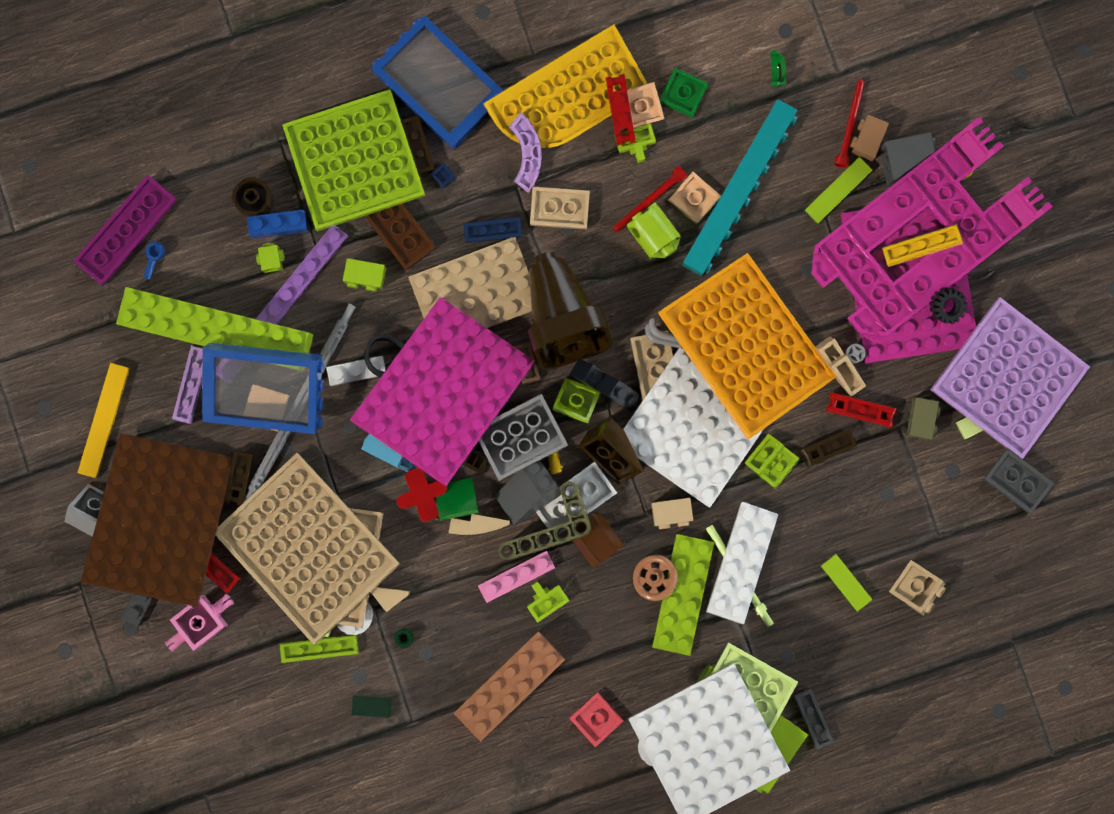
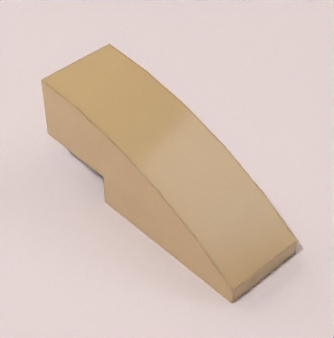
(841, 366)
(477, 525)

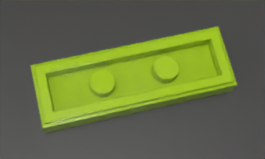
(846, 582)

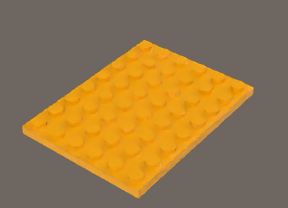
(747, 345)

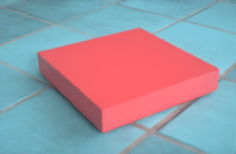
(596, 719)

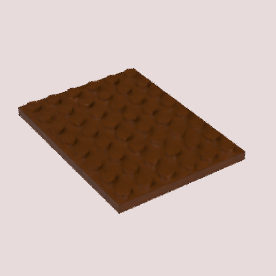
(157, 520)

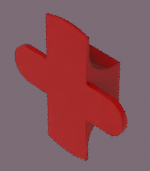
(421, 494)

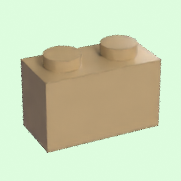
(672, 512)

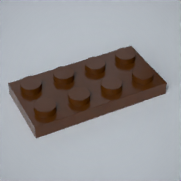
(401, 234)

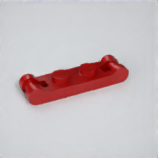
(620, 109)
(861, 410)

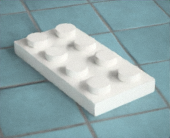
(594, 491)

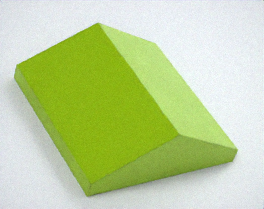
(576, 400)

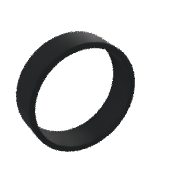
(389, 338)

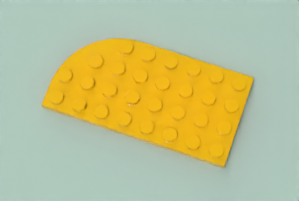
(569, 91)

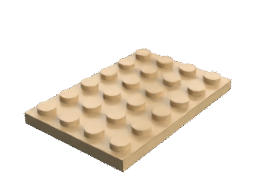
(484, 284)

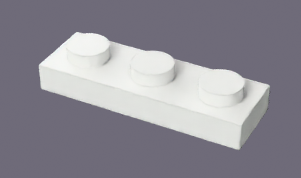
(353, 371)

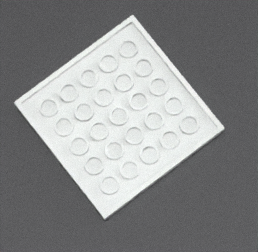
(687, 432)
(709, 743)

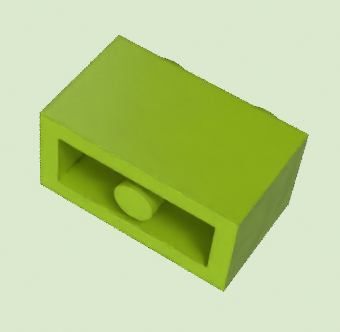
(364, 274)

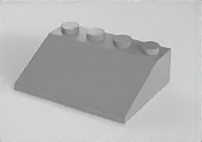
(521, 437)

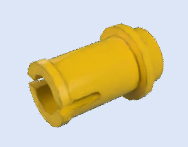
(554, 463)

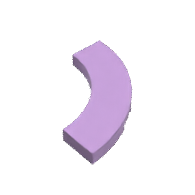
(530, 152)

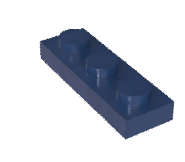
(492, 230)

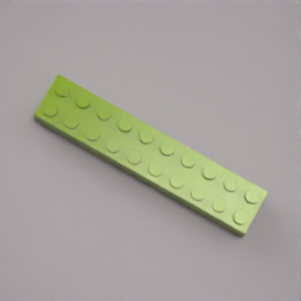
(205, 325)

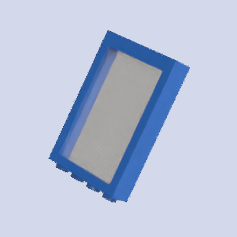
(436, 81)
(262, 388)

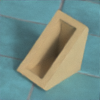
(388, 597)

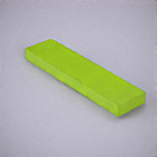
(838, 190)
(323, 649)

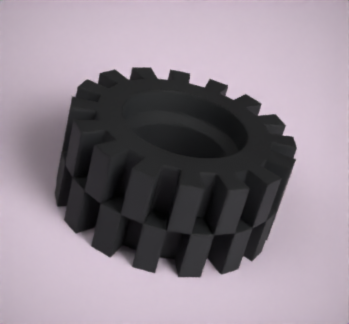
(958, 308)

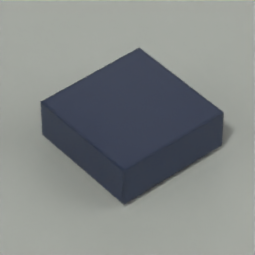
(443, 176)

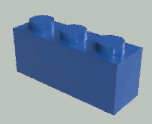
(278, 224)

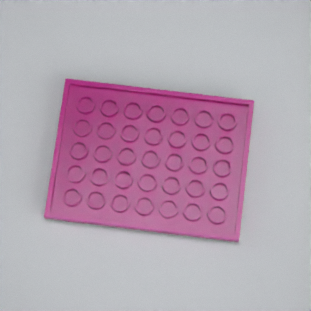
(922, 332)
(442, 391)

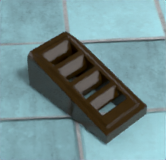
(483, 466)

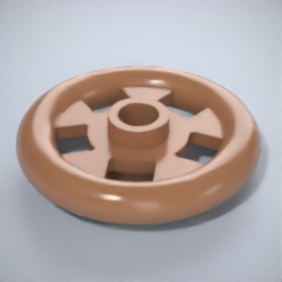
(670, 583)

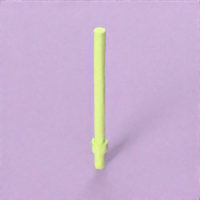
(760, 608)

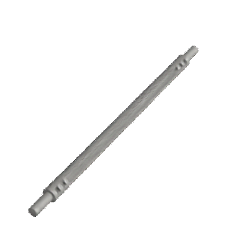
(282, 436)

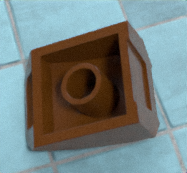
(600, 542)

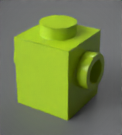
(270, 258)

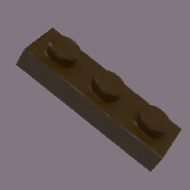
(418, 144)

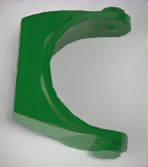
(776, 60)

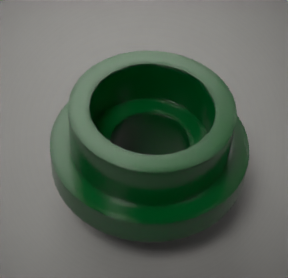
(399, 642)

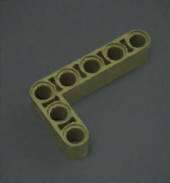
(553, 532)

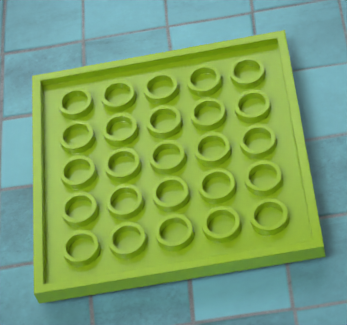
(353, 160)

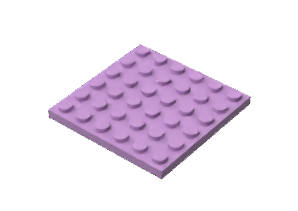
(1010, 378)

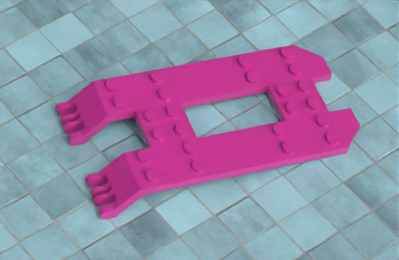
(933, 186)

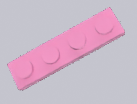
(516, 576)

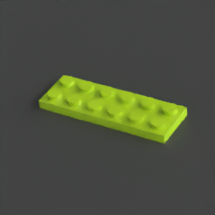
(681, 609)

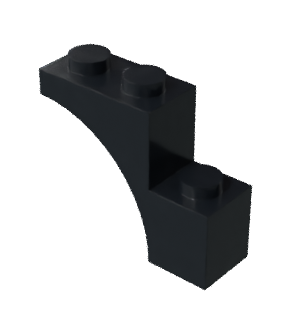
(605, 384)

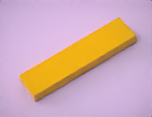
(922, 245)

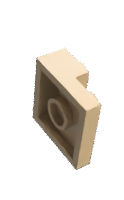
(918, 588)

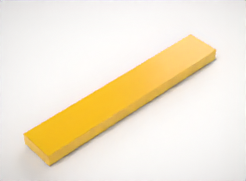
(103, 420)

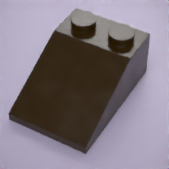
(611, 451)

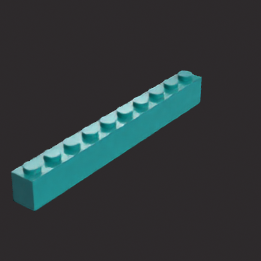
(739, 188)

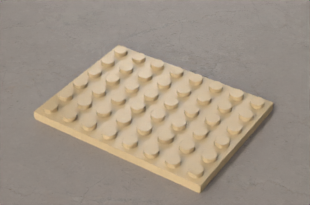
(306, 548)

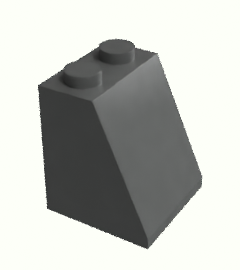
(904, 155)

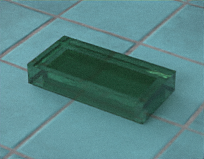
(371, 706)

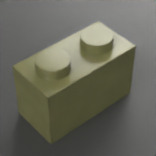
(923, 418)

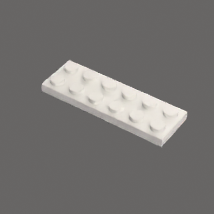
(742, 563)

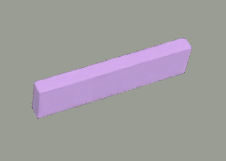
(190, 387)

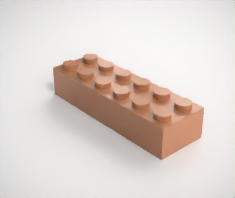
(509, 686)

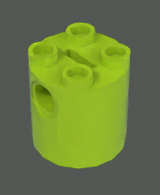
(654, 232)

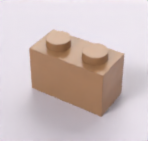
(869, 138)

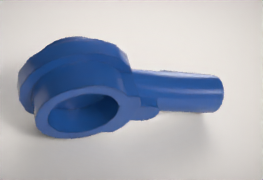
(154, 252)

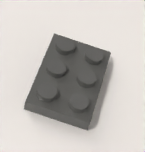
(1018, 481)

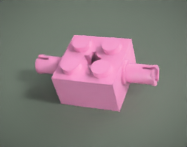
(211, 623)

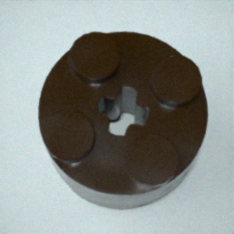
(247, 189)

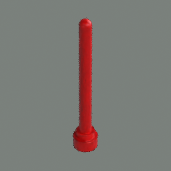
(842, 159)
(677, 176)

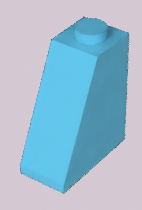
(381, 451)

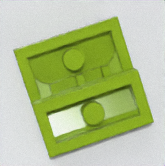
(772, 461)

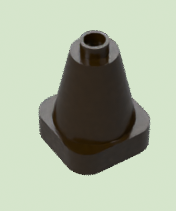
(563, 316)

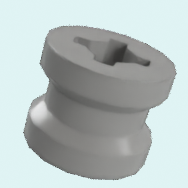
(858, 353)

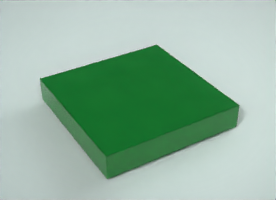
(683, 92)
(457, 500)

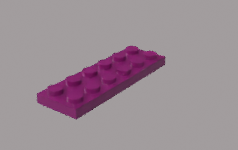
(125, 230)

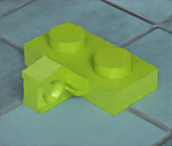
(644, 137)
(546, 601)

